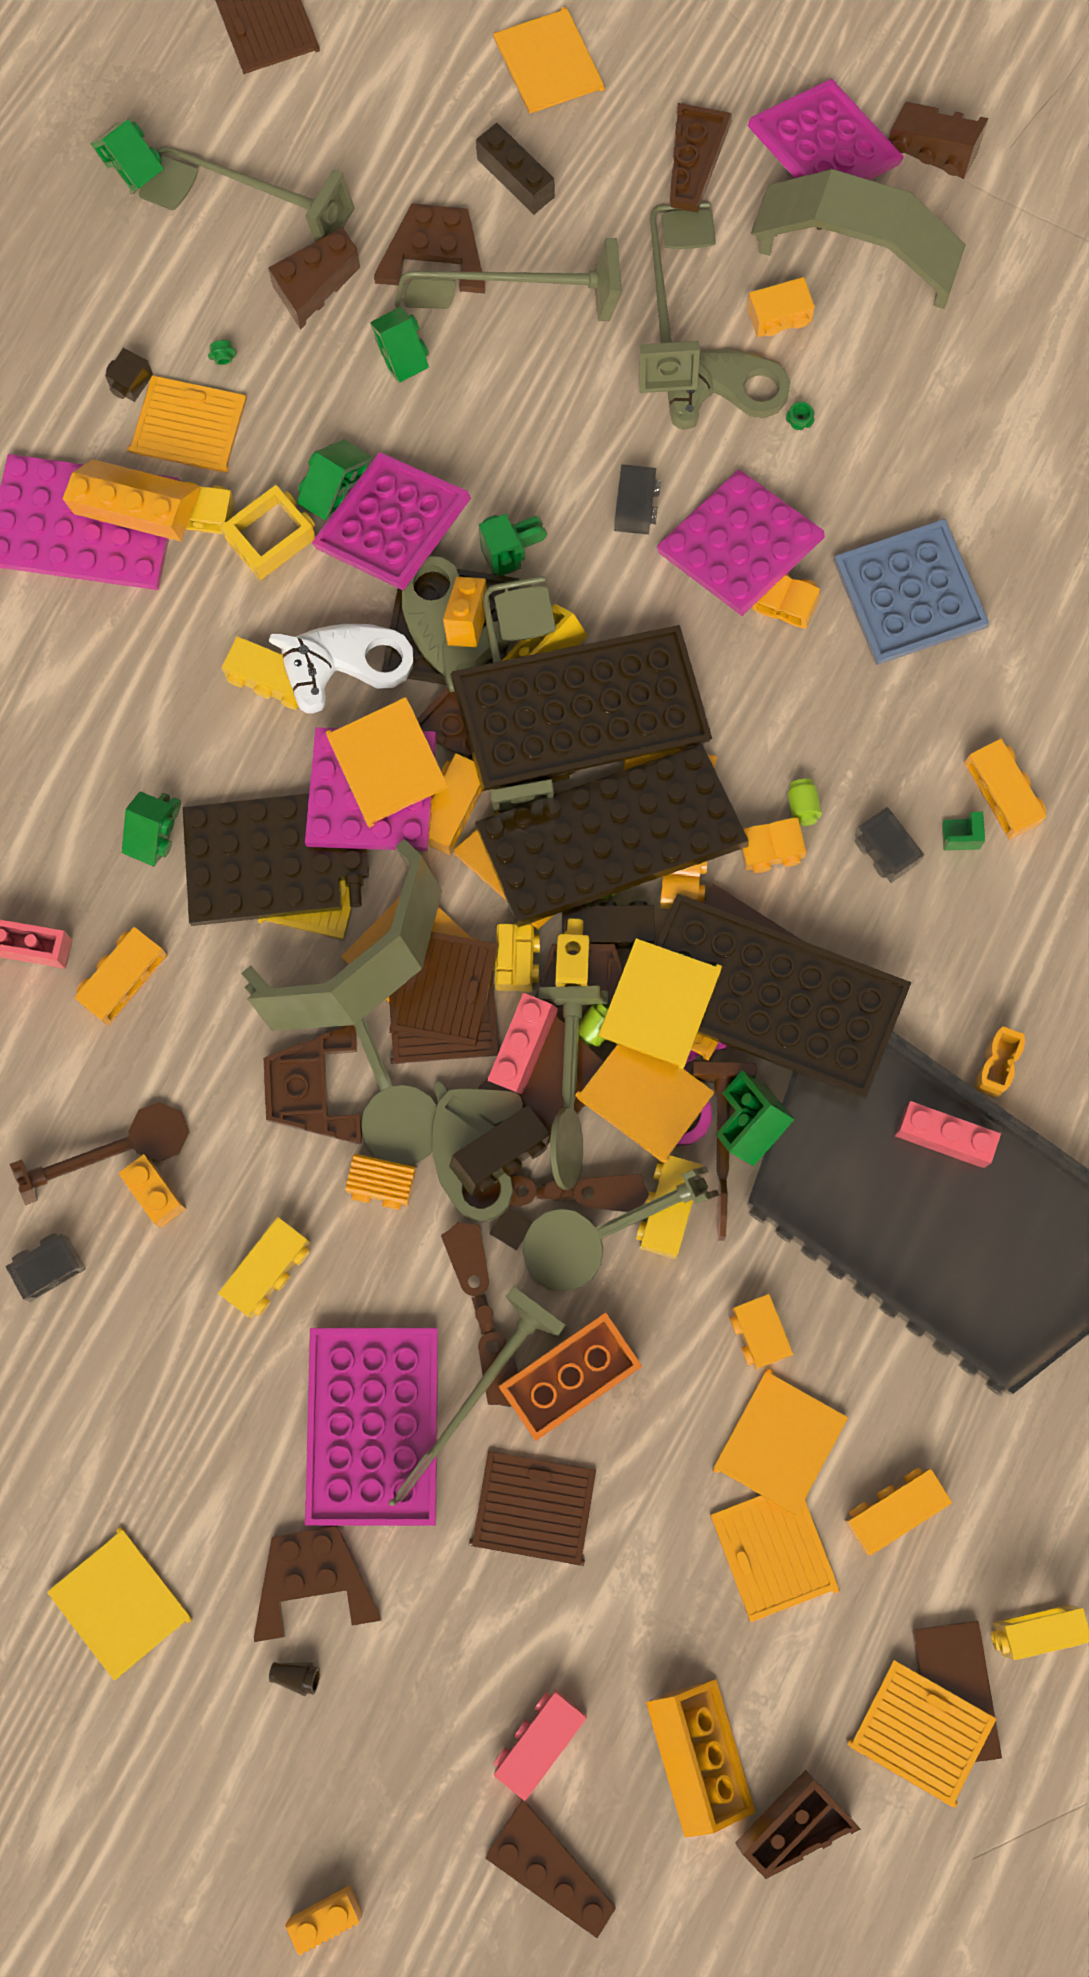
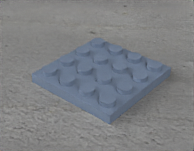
(910, 591)

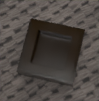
(511, 1229)

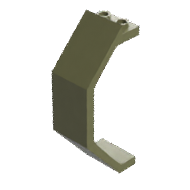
(866, 213)
(371, 975)

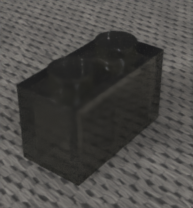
(635, 499)
(888, 845)
(45, 1266)

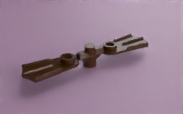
(610, 1193)
(468, 1259)

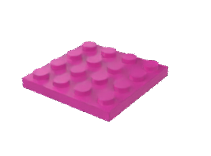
(824, 132)
(391, 520)
(740, 542)
(335, 815)

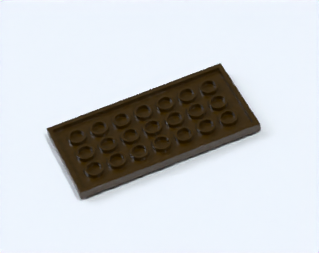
(580, 707)
(611, 835)
(788, 997)

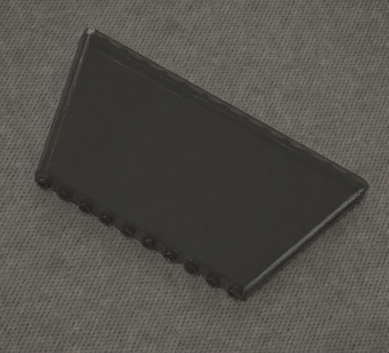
(956, 1250)

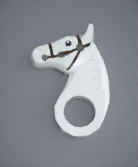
(318, 653)

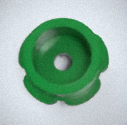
(222, 352)
(804, 410)

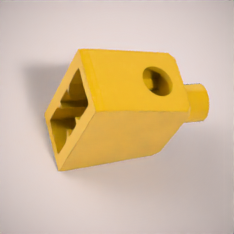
(572, 969)

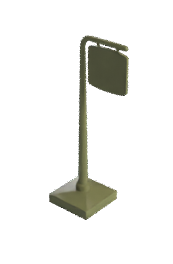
(324, 215)
(439, 286)
(673, 364)
(521, 616)
(532, 1318)

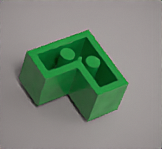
(128, 153)
(330, 477)
(757, 1119)

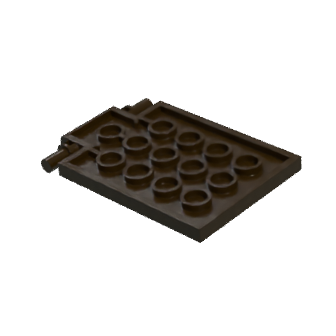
(255, 864)

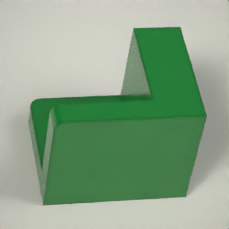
(964, 833)

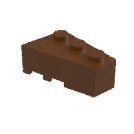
(938, 138)
(314, 274)
(794, 1827)

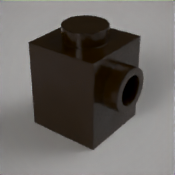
(128, 375)

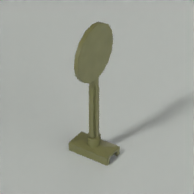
(398, 1118)
(566, 1131)
(567, 1248)

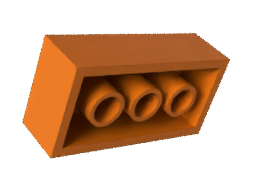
(570, 1376)

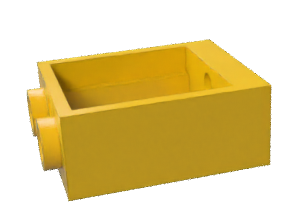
(283, 551)
(1040, 1632)

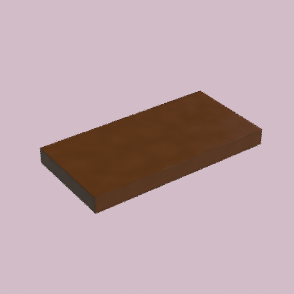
(956, 1661)

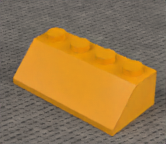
(131, 499)
(700, 1758)

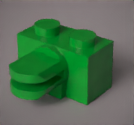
(400, 344)
(505, 542)
(149, 826)

